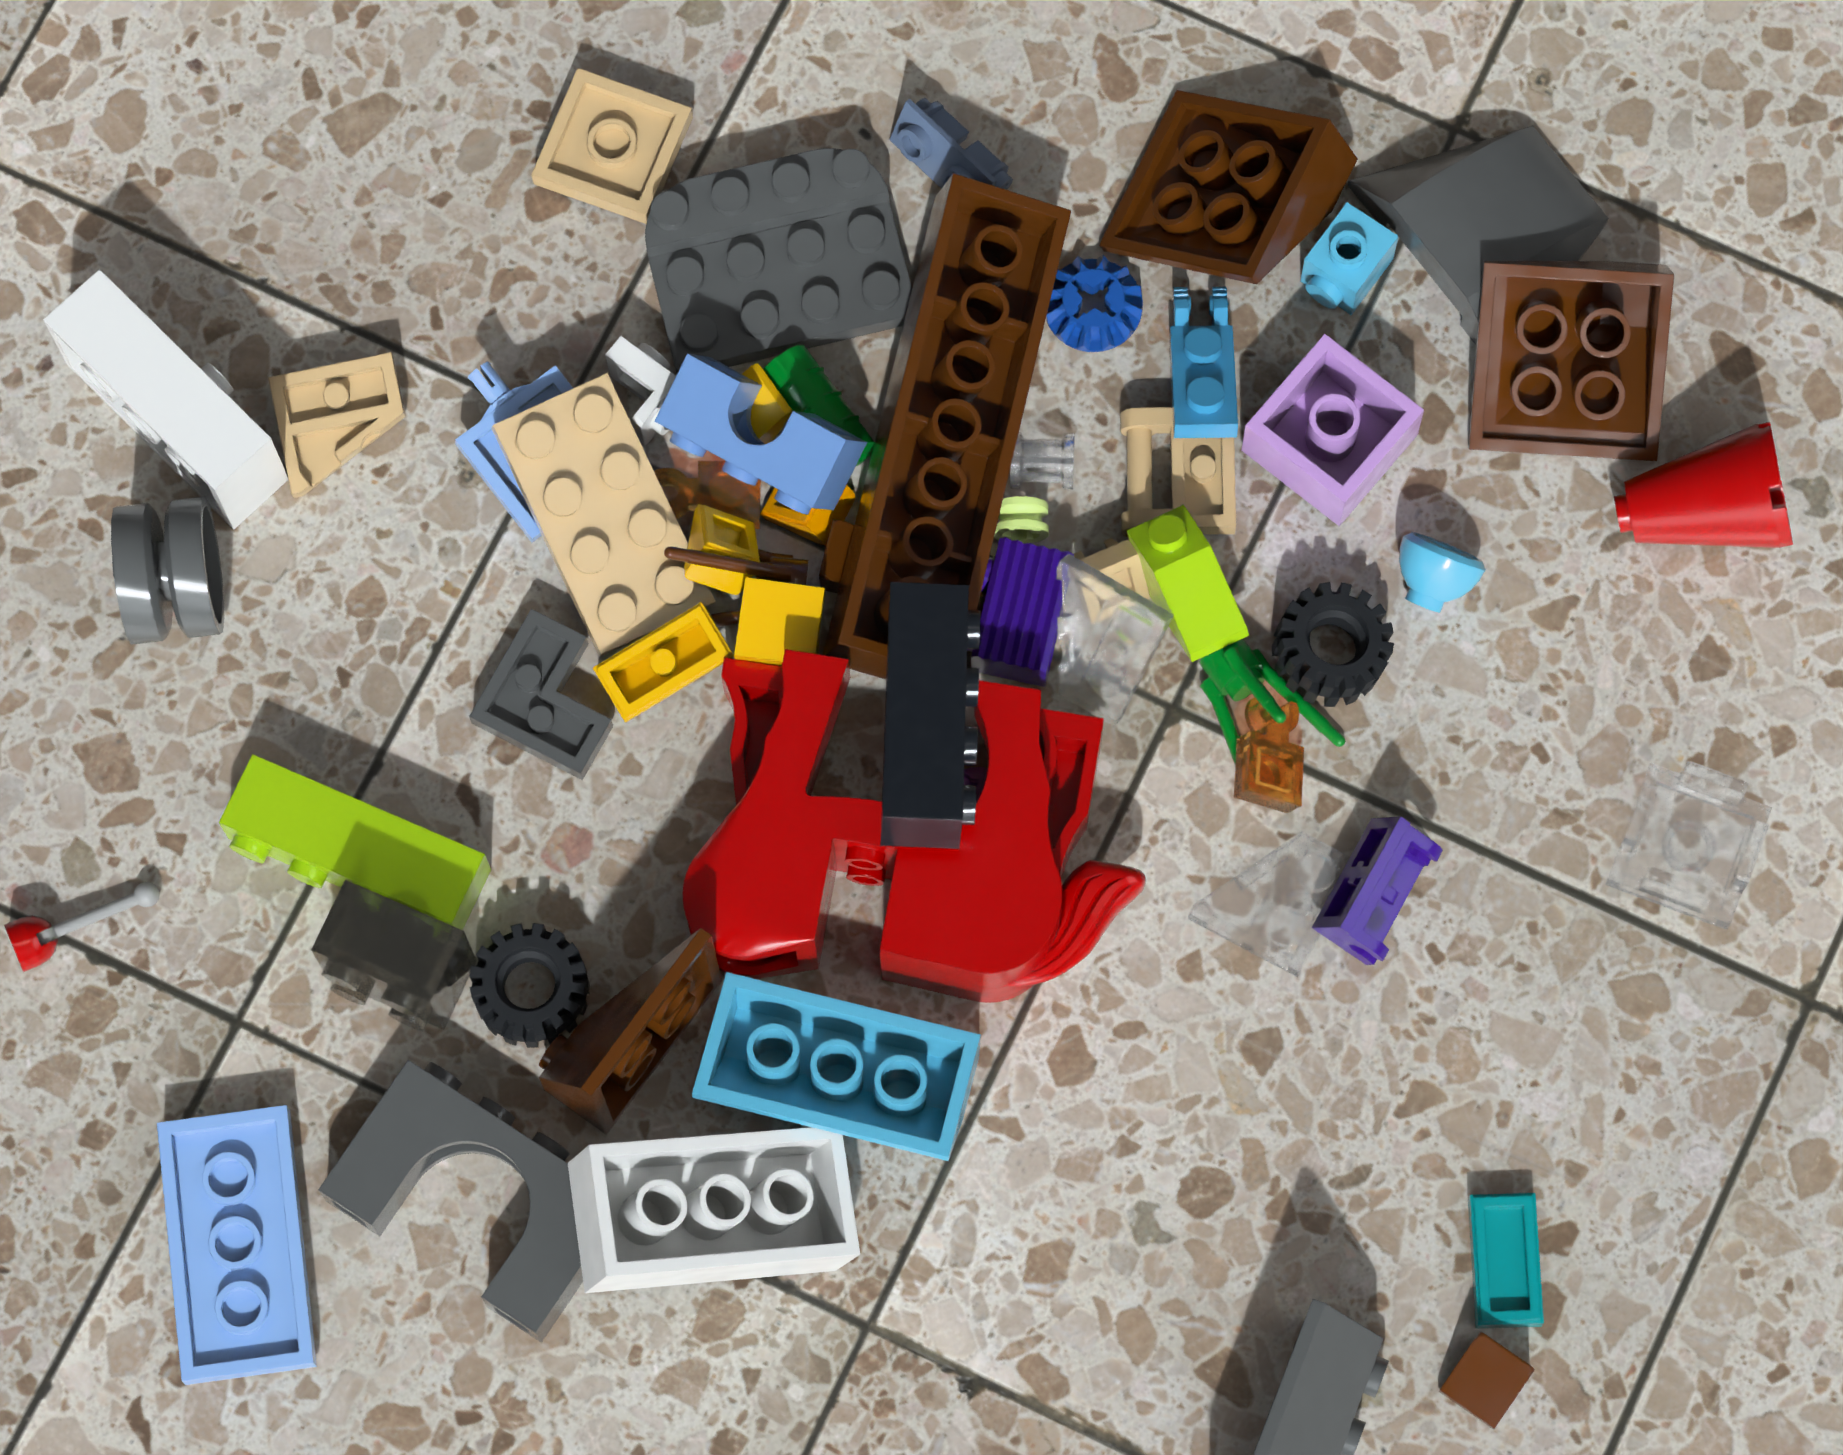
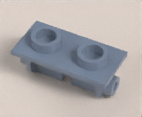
(932, 141)

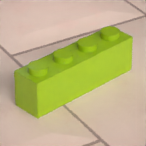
(343, 839)

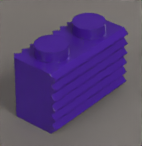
(1020, 612)

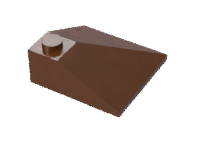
(1229, 187)
(1571, 358)
(630, 1035)

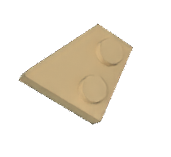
(333, 415)

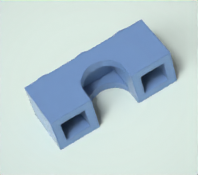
(712, 413)

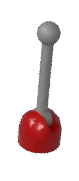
(37, 940)

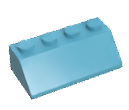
(838, 1066)

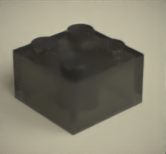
(393, 956)

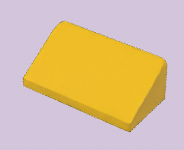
(663, 662)

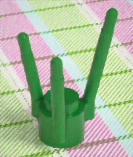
(1242, 672)

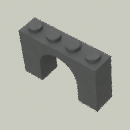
(429, 1121)

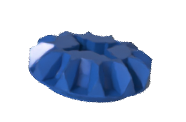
(1095, 329)

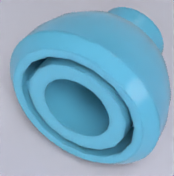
(1436, 571)

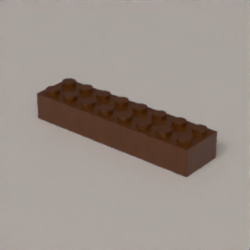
(950, 408)

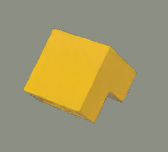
(777, 619)

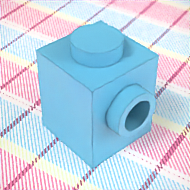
(1348, 260)

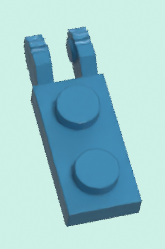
(1203, 370)

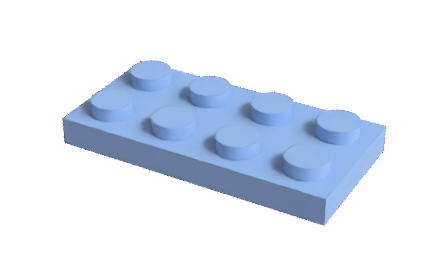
(236, 1245)

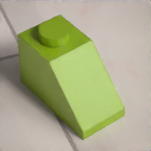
(1188, 583)

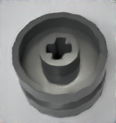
(167, 570)

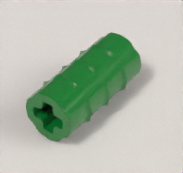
(811, 391)

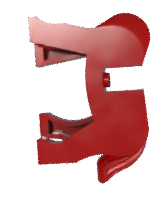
(956, 920)

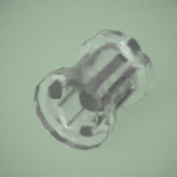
(1043, 461)

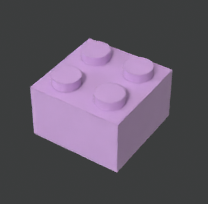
(1332, 429)

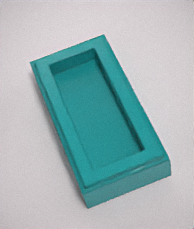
(1505, 1260)

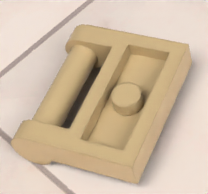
(1199, 473)

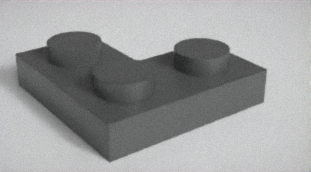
(526, 699)

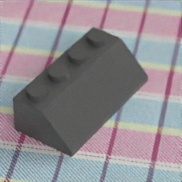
(1323, 1387)

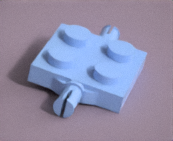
(482, 448)

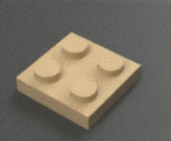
(612, 145)

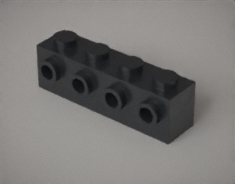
(926, 716)

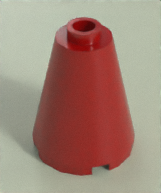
(1711, 496)

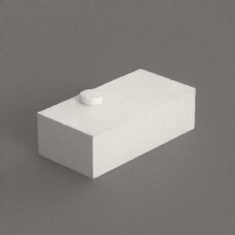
(167, 398)
(712, 1208)

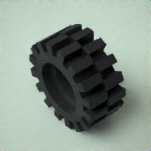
(1351, 615)
(524, 947)

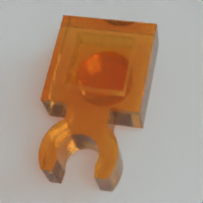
(714, 490)
(1266, 763)

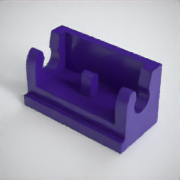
(1375, 887)

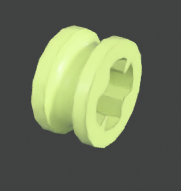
(1022, 519)

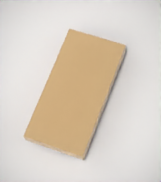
(600, 512)

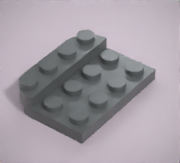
(776, 257)

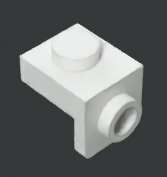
(645, 375)

